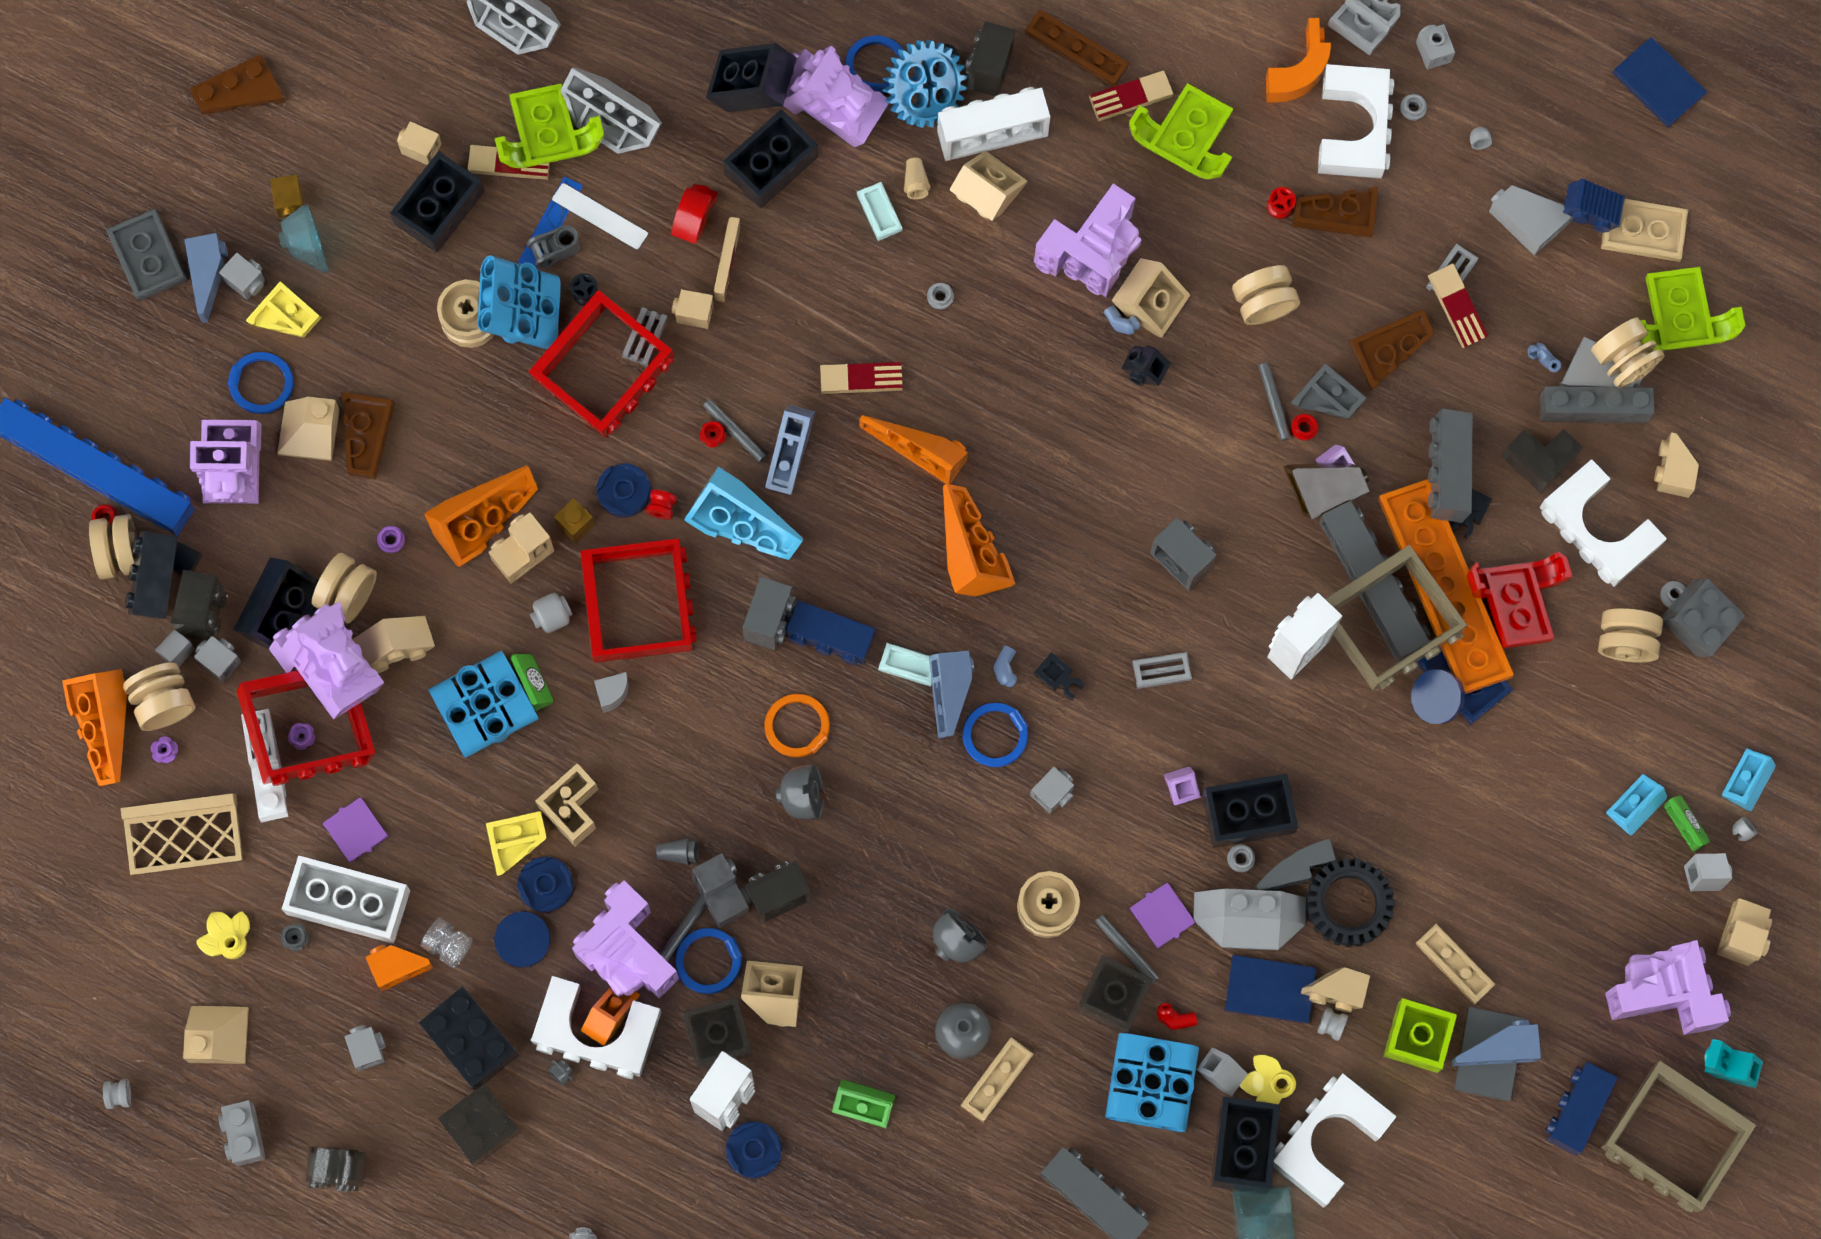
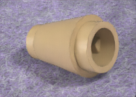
(916, 180)

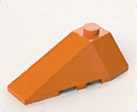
(928, 451)
(471, 518)
(971, 556)
(100, 710)

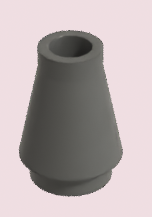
(680, 851)

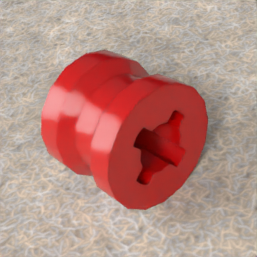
(1283, 197)
(661, 504)

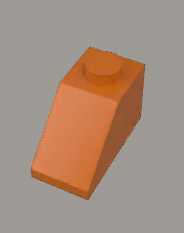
(394, 965)
(608, 1016)

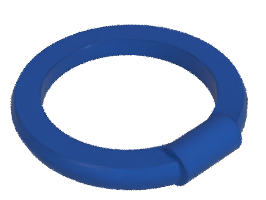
(870, 40)
(235, 375)
(1017, 719)
(734, 952)

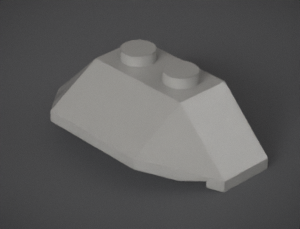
(516, 23)
(624, 118)
(1249, 917)

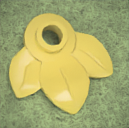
(224, 931)
(1263, 1080)

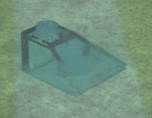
(302, 238)
(1263, 1215)

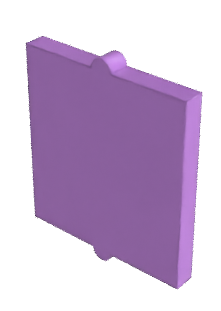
(355, 830)
(1162, 915)

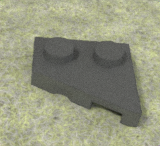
(1329, 395)

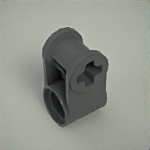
(552, 246)

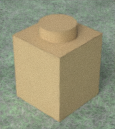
(418, 143)
(693, 309)

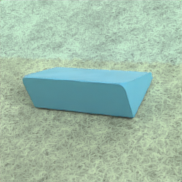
(1749, 779)
(1637, 804)

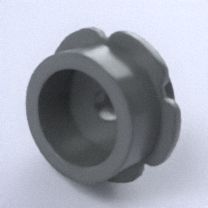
(287, 934)
(560, 1072)

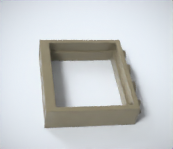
(1409, 558)
(1703, 1100)

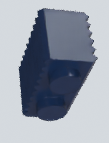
(1594, 205)

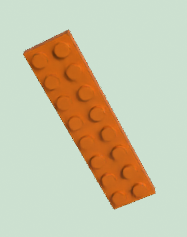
(1477, 656)

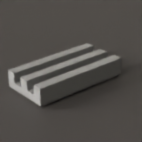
(1465, 254)
(631, 341)
(1163, 680)

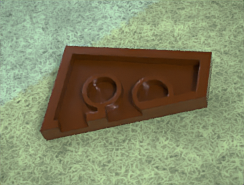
(237, 87)
(1341, 213)
(1389, 346)
(366, 428)

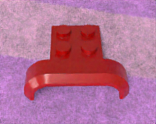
(1517, 599)

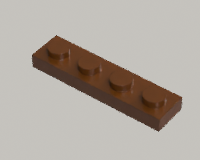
(1076, 48)

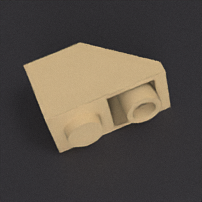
(1678, 468)
(1340, 987)

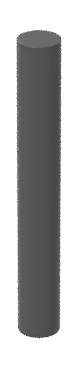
(1274, 401)
(734, 430)
(683, 928)
(1126, 948)

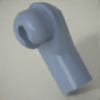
(1120, 324)
(1544, 357)
(1002, 667)

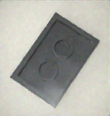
(146, 255)
(1485, 1080)

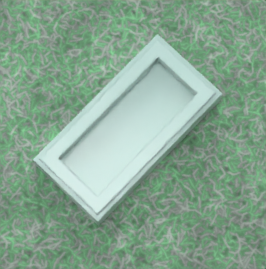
(879, 211)
(906, 664)

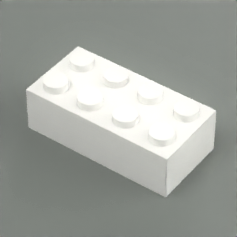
(993, 123)
(1303, 635)
(346, 899)
(723, 1091)

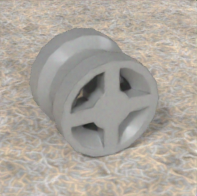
(1332, 1023)
(117, 1094)

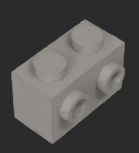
(242, 1133)

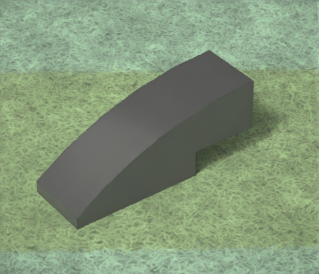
(1297, 867)

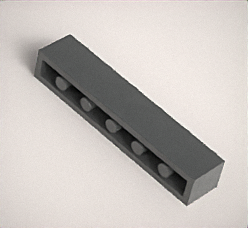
(1385, 600)

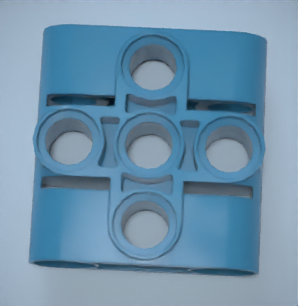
(518, 302)
(466, 732)
(1177, 1057)

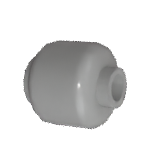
(551, 612)

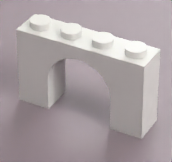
(1371, 90)
(1611, 559)
(625, 1054)
(1342, 1100)

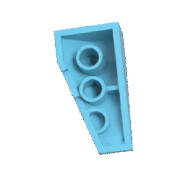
(735, 512)

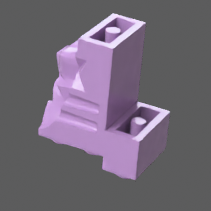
(834, 95)
(1098, 247)
(228, 461)
(327, 659)
(619, 951)
(1669, 982)

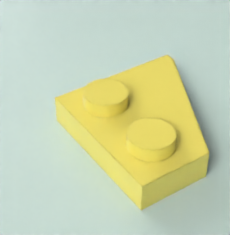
(284, 313)
(514, 839)

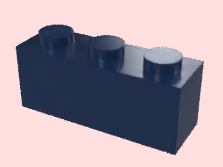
(830, 633)
(1580, 1108)

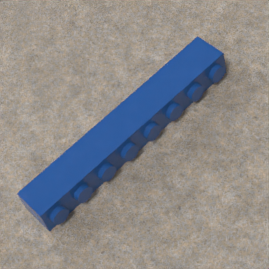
(94, 468)

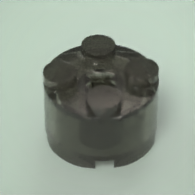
(335, 1167)

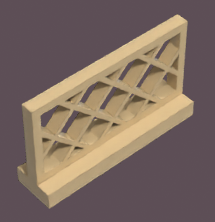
(181, 809)

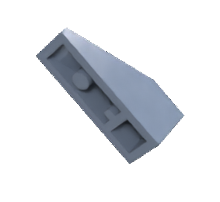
(205, 261)
(789, 449)
(950, 683)
(1511, 1045)

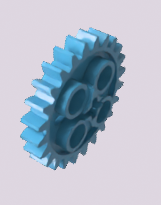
(903, 88)

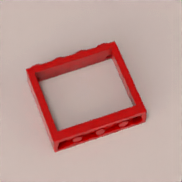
(568, 339)
(628, 552)
(288, 682)

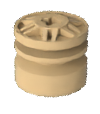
(1627, 352)
(159, 696)

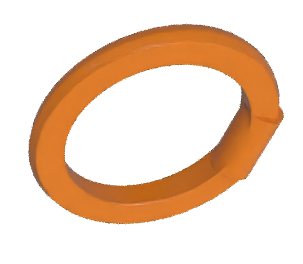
(815, 744)

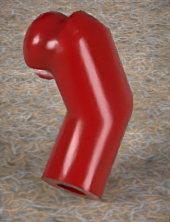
(1173, 1019)

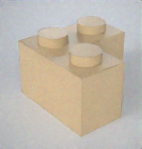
(523, 549)
(395, 640)
(563, 802)
(1745, 933)

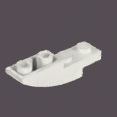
(269, 798)

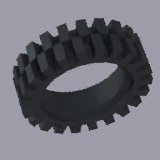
(1373, 879)

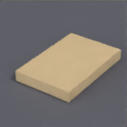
(1649, 231)

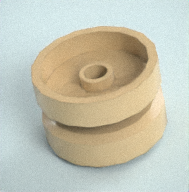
(1266, 295)
(452, 307)
(112, 545)
(346, 585)
(1630, 635)
(1052, 888)

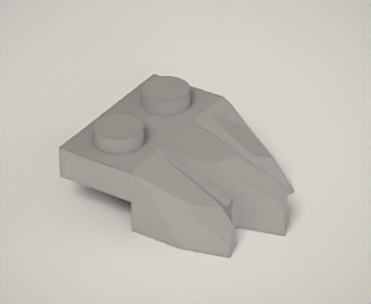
(1365, 22)

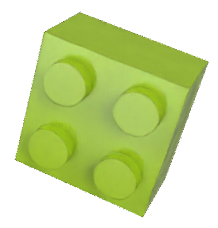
(1420, 1035)

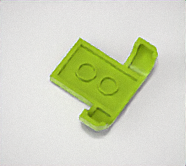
(546, 130)
(1186, 133)
(1683, 312)

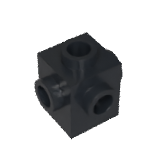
(1145, 365)

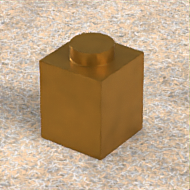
(286, 195)
(574, 520)

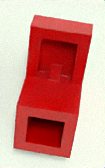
(693, 212)

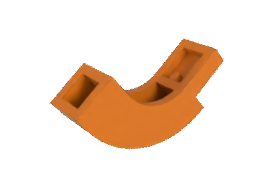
(1296, 81)

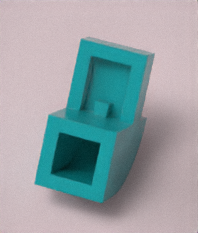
(1732, 1064)

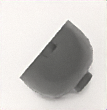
(801, 792)
(957, 938)
(962, 1030)

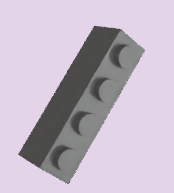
(1596, 404)
(1451, 465)
(1093, 1197)

